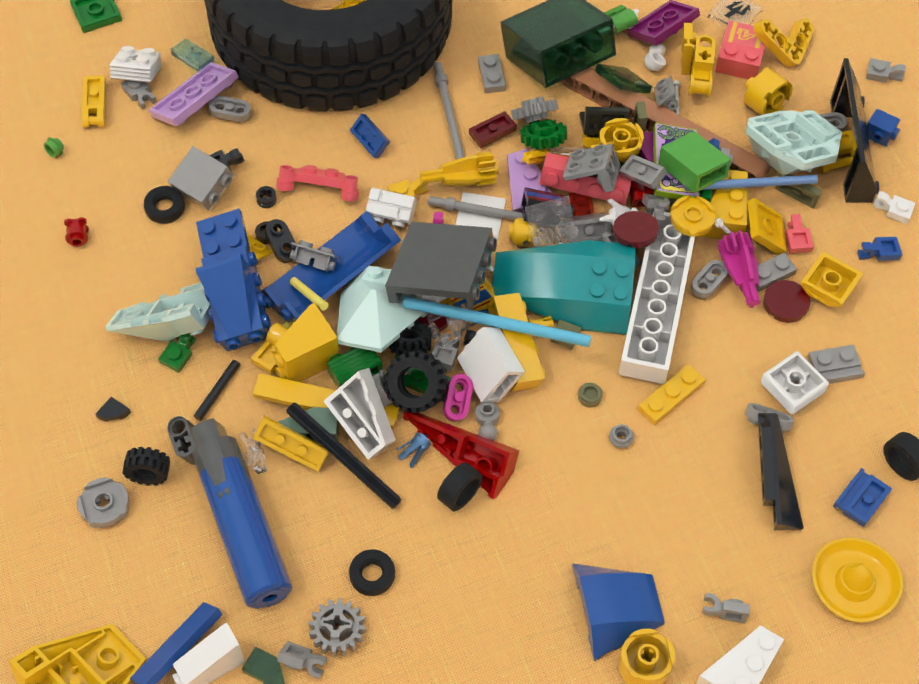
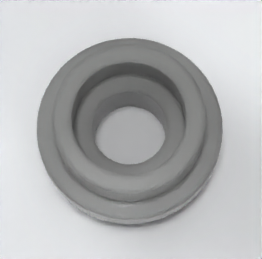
(623, 430)

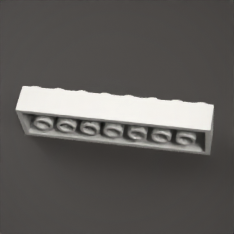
(657, 305)

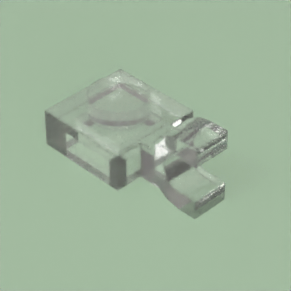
(255, 454)

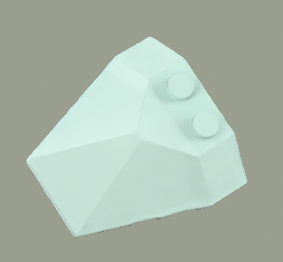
(366, 315)
(166, 317)

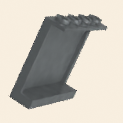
(442, 262)

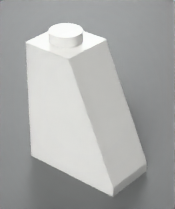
(209, 659)

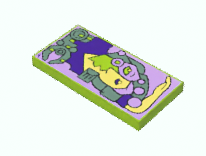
(669, 186)

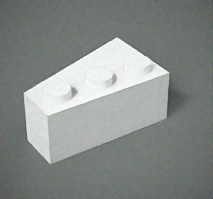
(362, 413)

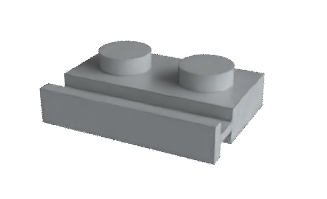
(837, 363)

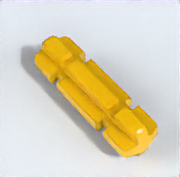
(534, 157)

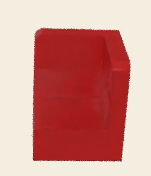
(636, 193)

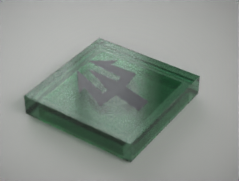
(623, 78)

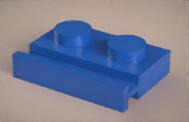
(862, 497)

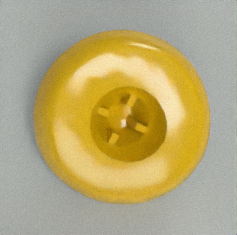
(857, 579)

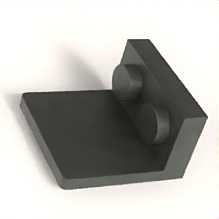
(595, 118)

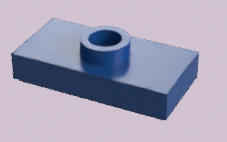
(369, 136)

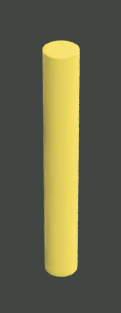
(308, 293)

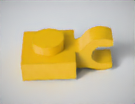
(405, 188)

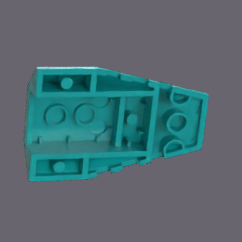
(572, 282)

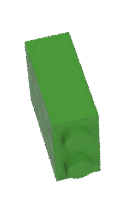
(694, 161)

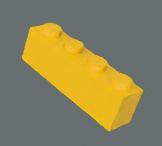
(521, 344)

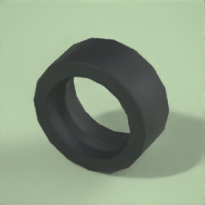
(896, 455)
(459, 486)

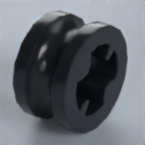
(268, 192)

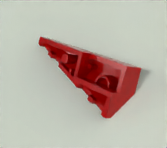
(459, 446)

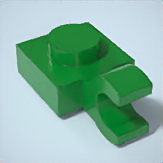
(177, 354)

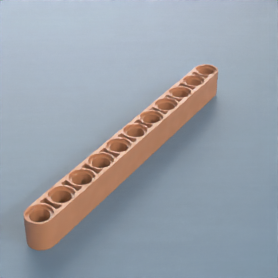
(599, 90)

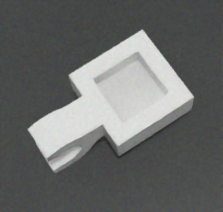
(897, 208)

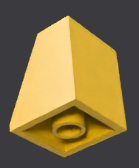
(305, 346)

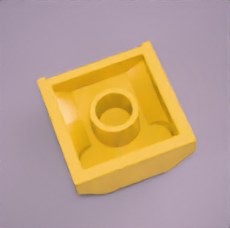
(831, 280)

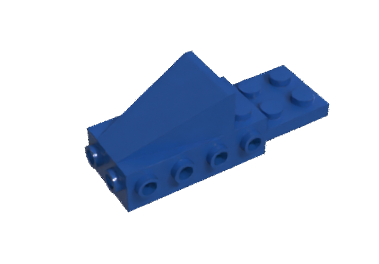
(231, 281)

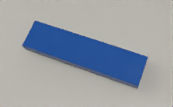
(177, 645)

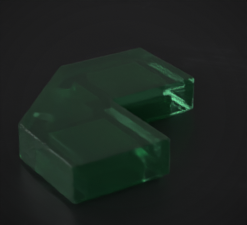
(263, 667)

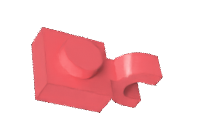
(798, 238)

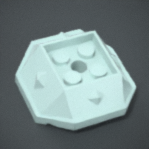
(794, 140)

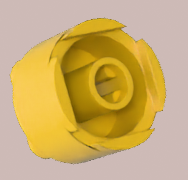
(767, 92)
(657, 651)

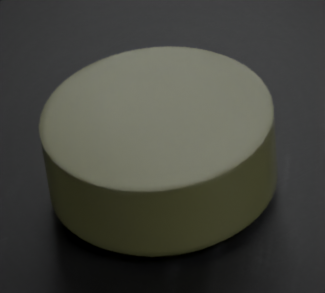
(590, 395)

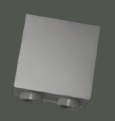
(201, 178)

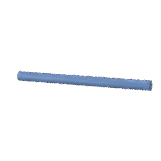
(762, 182)

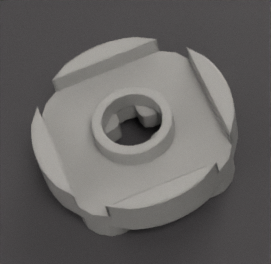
(103, 516)

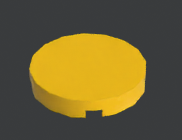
(692, 216)

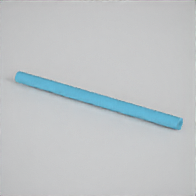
(497, 321)

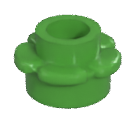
(54, 147)

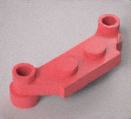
(310, 174)

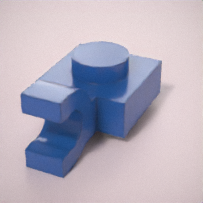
(883, 247)

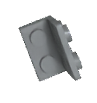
(597, 160)

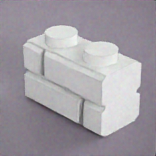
(391, 207)

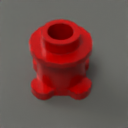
(76, 231)

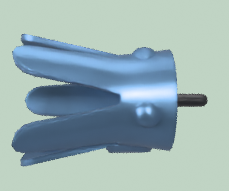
(420, 443)

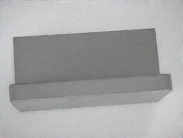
(590, 227)

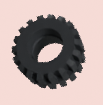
(396, 387)

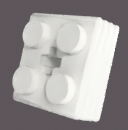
(135, 64)
(791, 370)

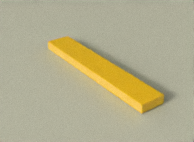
(305, 395)

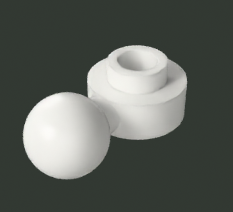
(654, 59)

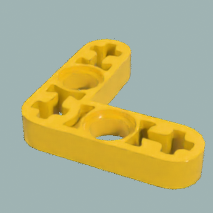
(768, 33)

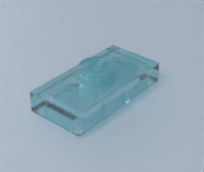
(192, 54)

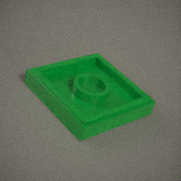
(95, 13)

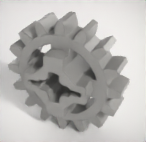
(534, 109)
(327, 625)

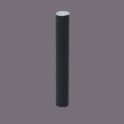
(216, 390)

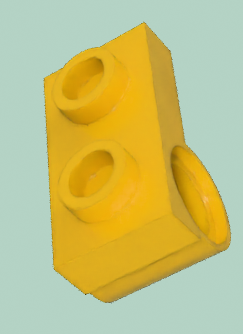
(264, 356)

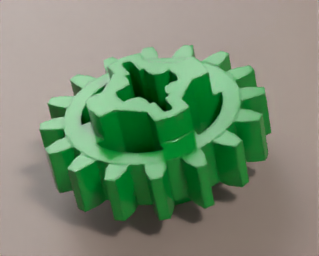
(543, 134)

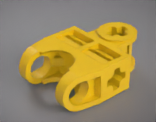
(702, 67)

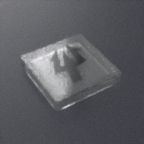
(735, 10)

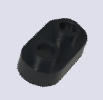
(280, 239)

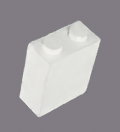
(490, 364)

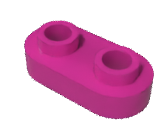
(456, 398)

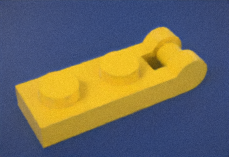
(94, 101)

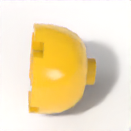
(624, 136)

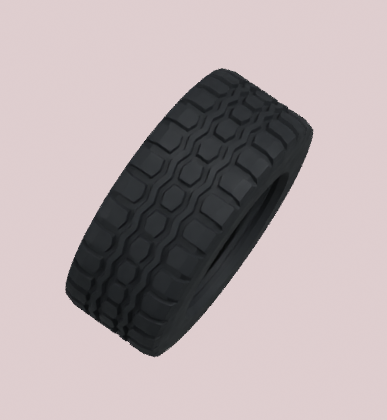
(329, 54)

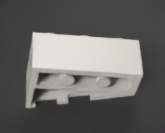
(746, 661)

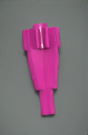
(741, 263)

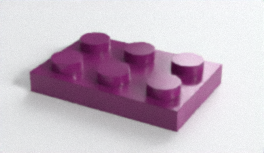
(663, 22)

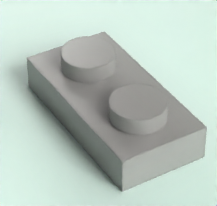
(491, 73)
(643, 171)
(775, 270)

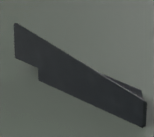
(776, 475)

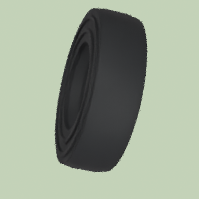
(164, 216)
(368, 557)

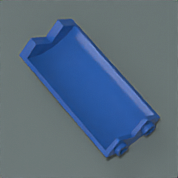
(355, 245)

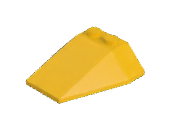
(82, 658)

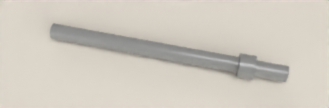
(442, 82)
(451, 204)

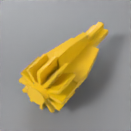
(466, 171)

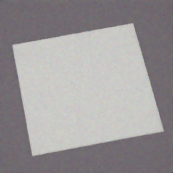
(473, 219)

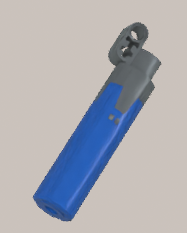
(235, 509)

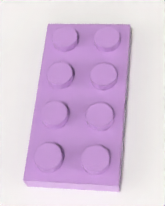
(193, 94)

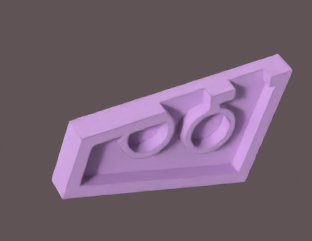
(522, 176)

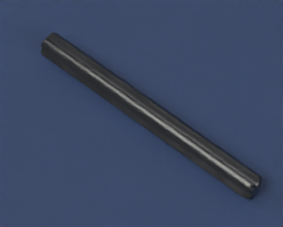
(343, 455)

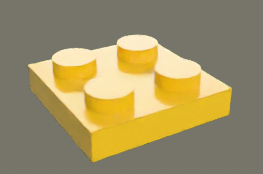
(766, 226)

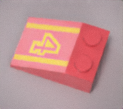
(740, 51)

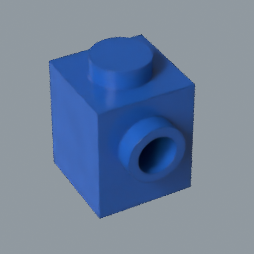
(882, 127)

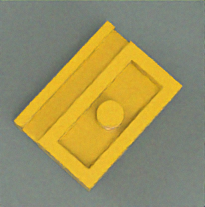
(687, 48)

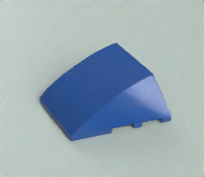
(616, 605)

